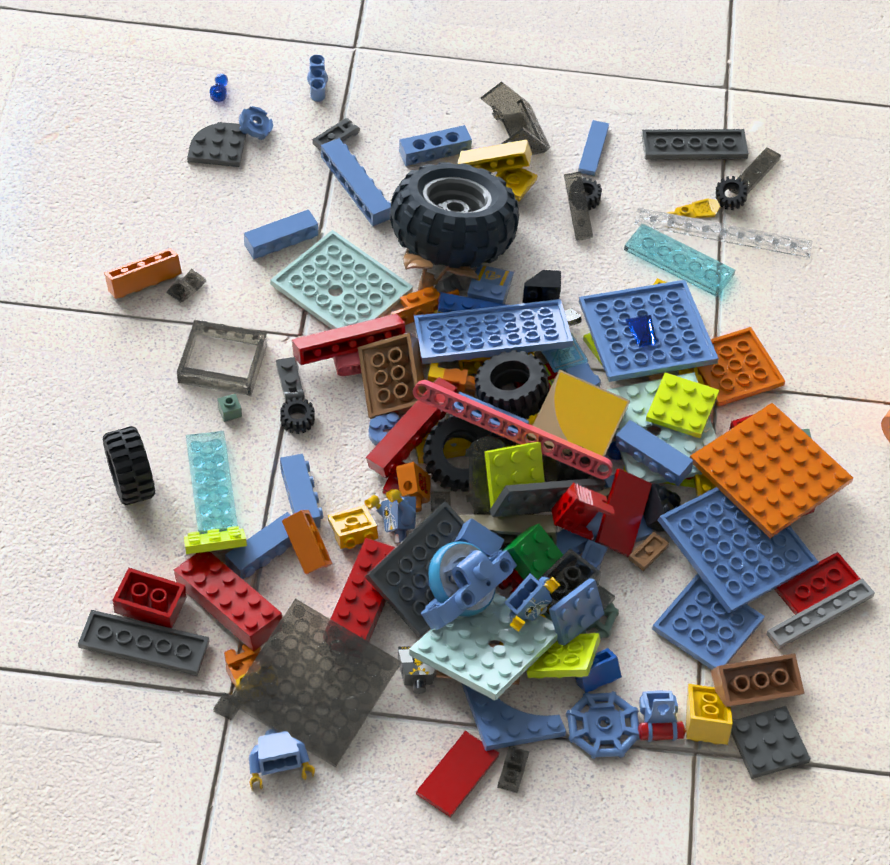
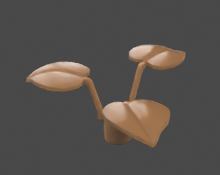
(427, 279)

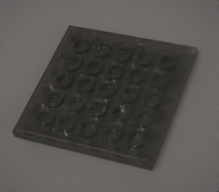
(315, 682)

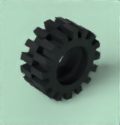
(731, 184)
(595, 191)
(297, 406)

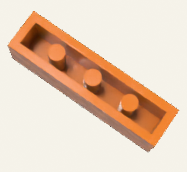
(143, 273)

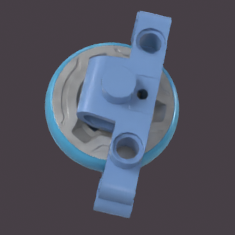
(463, 581)

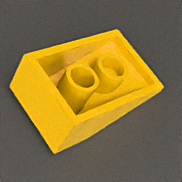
(707, 716)

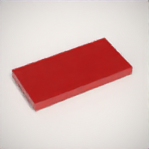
(628, 498)
(817, 583)
(457, 774)

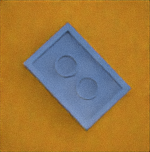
(576, 611)

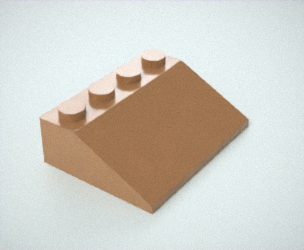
(390, 374)

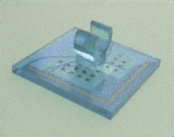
(565, 358)

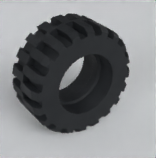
(508, 369)
(434, 456)
(129, 465)

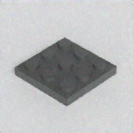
(769, 742)

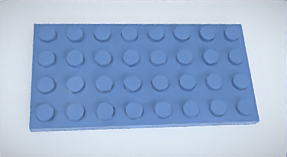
(492, 331)

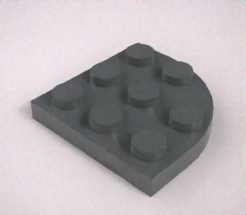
(217, 145)

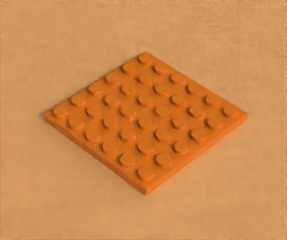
(771, 469)

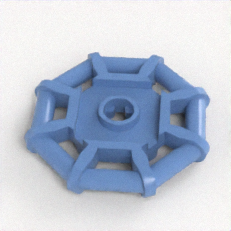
(603, 735)

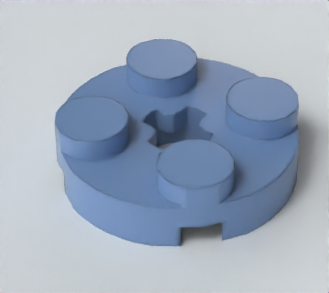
(248, 126)
(379, 424)

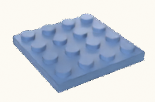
(704, 627)

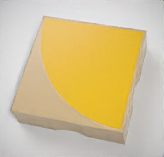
(580, 414)

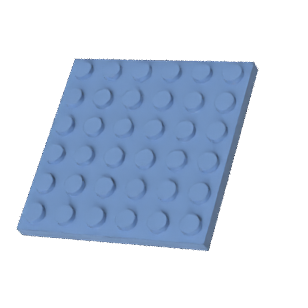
(677, 326)
(732, 551)

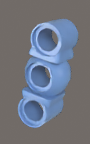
(317, 77)

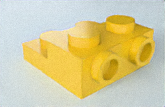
(518, 180)
(353, 527)

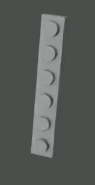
(820, 613)

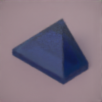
(642, 330)

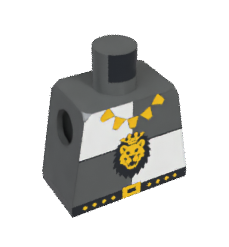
(414, 671)

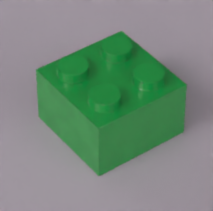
(533, 552)

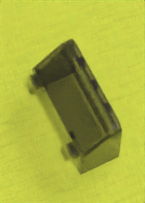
(517, 117)

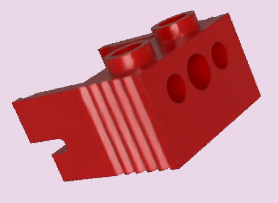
(578, 508)

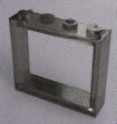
(216, 380)

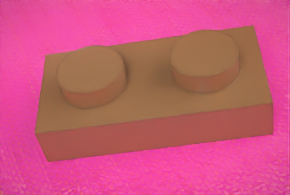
(648, 551)

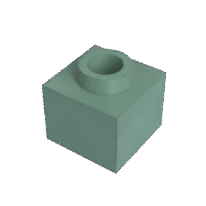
(229, 407)

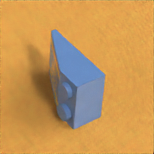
(492, 284)

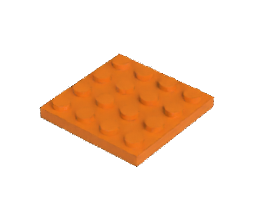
(741, 369)

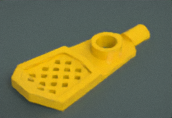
(700, 209)

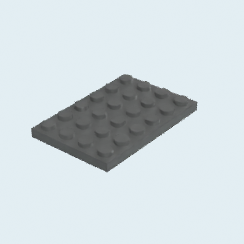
(405, 571)

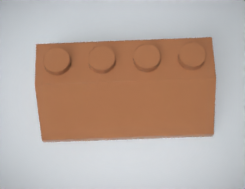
(758, 680)

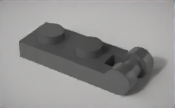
(341, 130)
(289, 379)

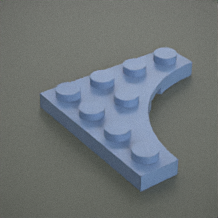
(506, 726)

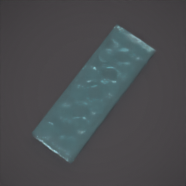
(679, 260)
(211, 481)

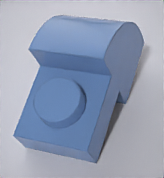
(594, 553)

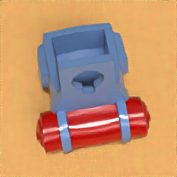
(660, 717)

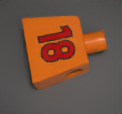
(414, 483)

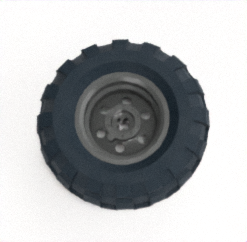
(454, 215)

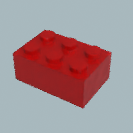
(149, 598)

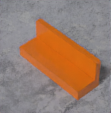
(306, 541)

